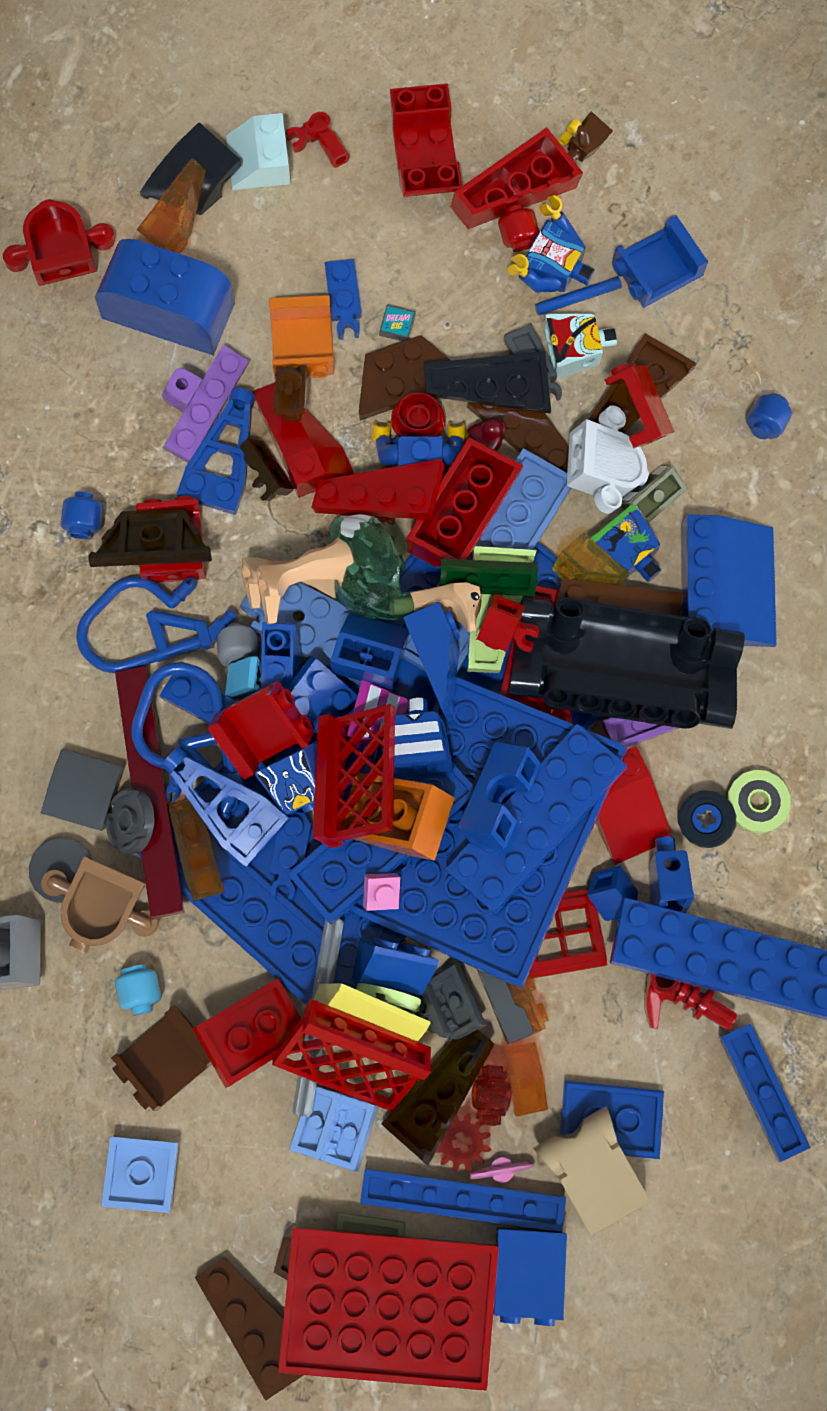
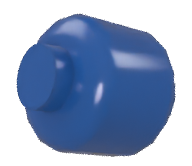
(769, 416)
(81, 515)

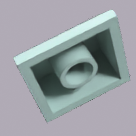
(262, 152)

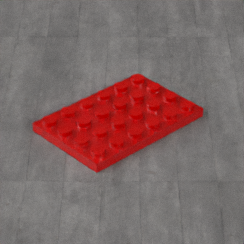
(389, 1308)

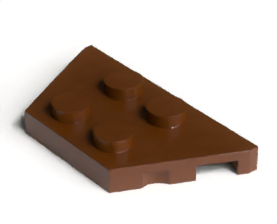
(394, 374)

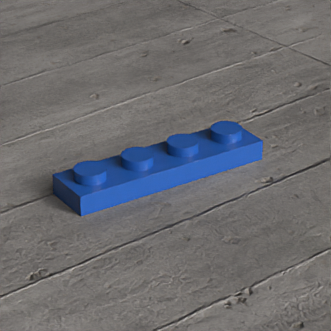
(764, 1093)

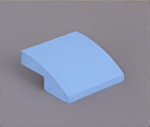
(335, 1129)

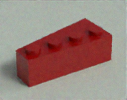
(522, 177)

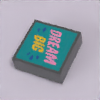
(397, 323)

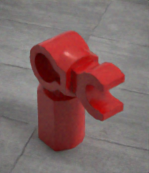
(320, 129)

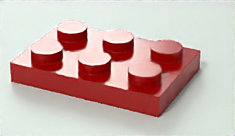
(248, 1032)

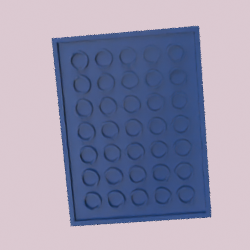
(434, 904)

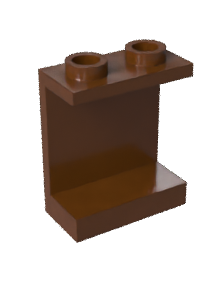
(162, 1060)

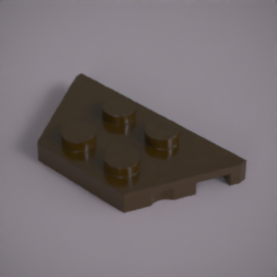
(151, 539)

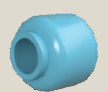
(138, 989)

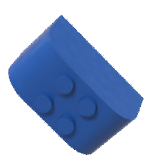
(166, 295)

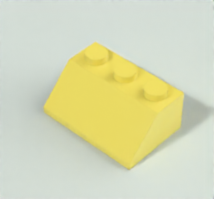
(371, 1010)

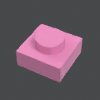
(381, 891)

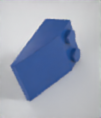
(434, 639)

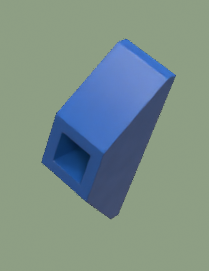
(280, 654)

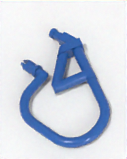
(206, 636)
(187, 744)

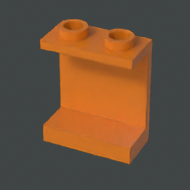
(302, 334)

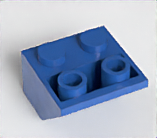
(369, 650)
(392, 967)

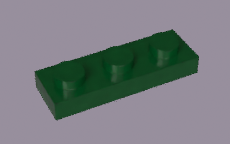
(491, 576)

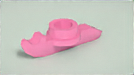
(501, 1170)

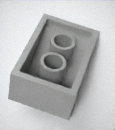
(19, 952)

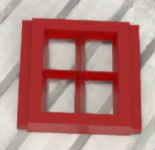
(575, 961)

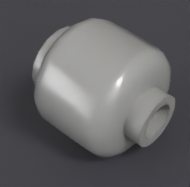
(236, 643)

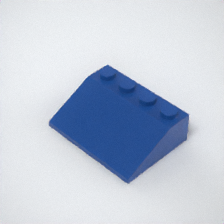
(730, 576)

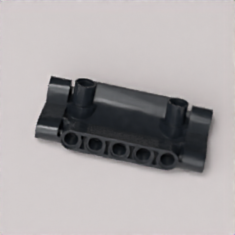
(628, 664)

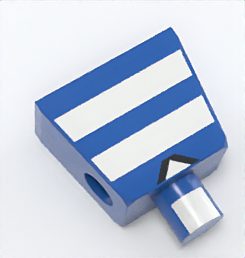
(420, 742)

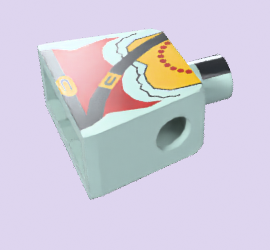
(575, 342)

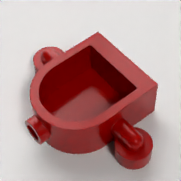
(57, 243)

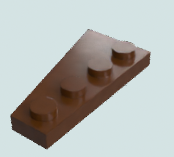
(665, 368)
(620, 595)
(250, 1324)

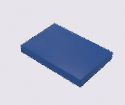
(633, 1112)

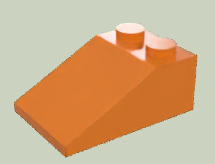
(418, 817)

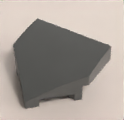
(450, 1005)

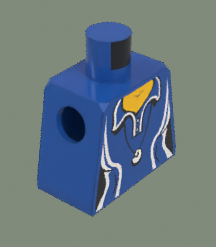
(292, 781)

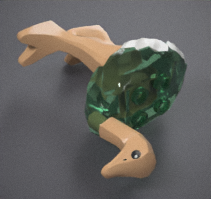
(360, 573)

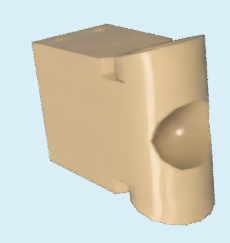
(594, 1172)

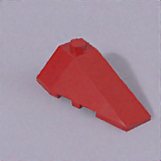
(303, 446)

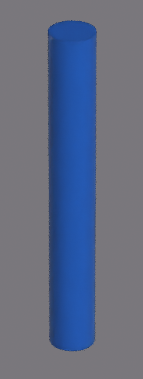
(578, 296)

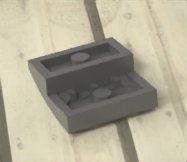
(82, 789)

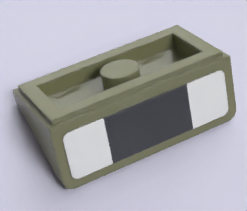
(657, 493)

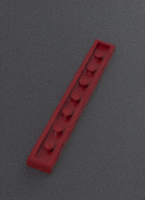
(159, 855)

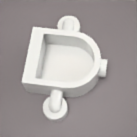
(604, 460)

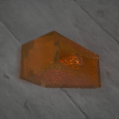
(525, 1078)

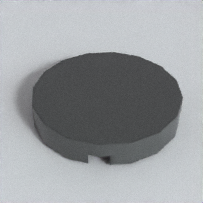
(131, 821)
(56, 854)

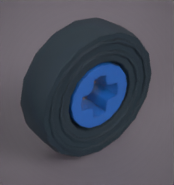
(716, 833)

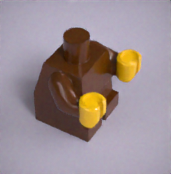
(589, 137)

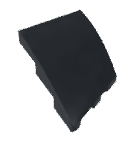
(205, 150)

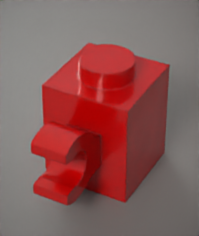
(503, 623)

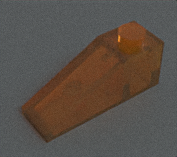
(174, 214)
(196, 851)

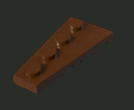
(527, 431)

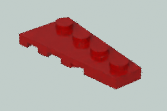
(389, 492)

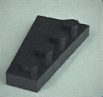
(499, 381)

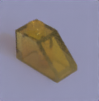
(588, 562)

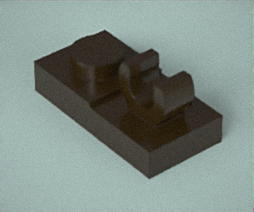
(261, 460)

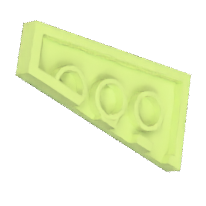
(479, 655)

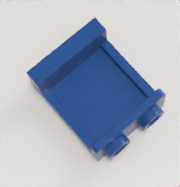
(660, 263)
(530, 1276)

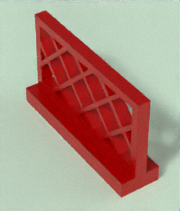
(333, 778)
(362, 1041)

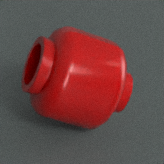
(518, 228)

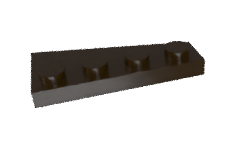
(432, 1103)

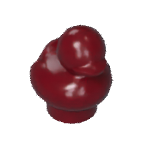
(487, 433)

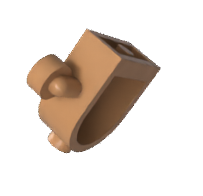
(98, 904)

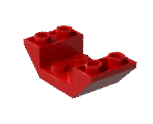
(424, 140)

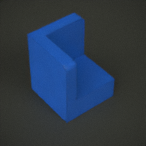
(608, 889)

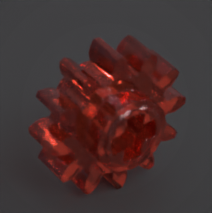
(491, 1095)
(474, 1149)

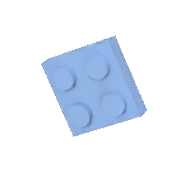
(140, 1174)

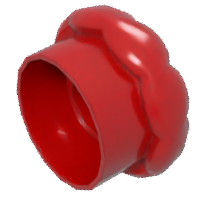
(418, 416)

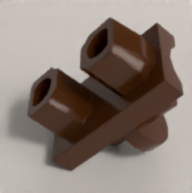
(290, 392)

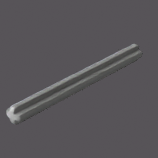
(324, 975)

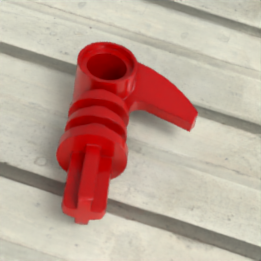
(691, 997)

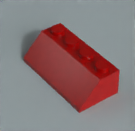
(464, 504)

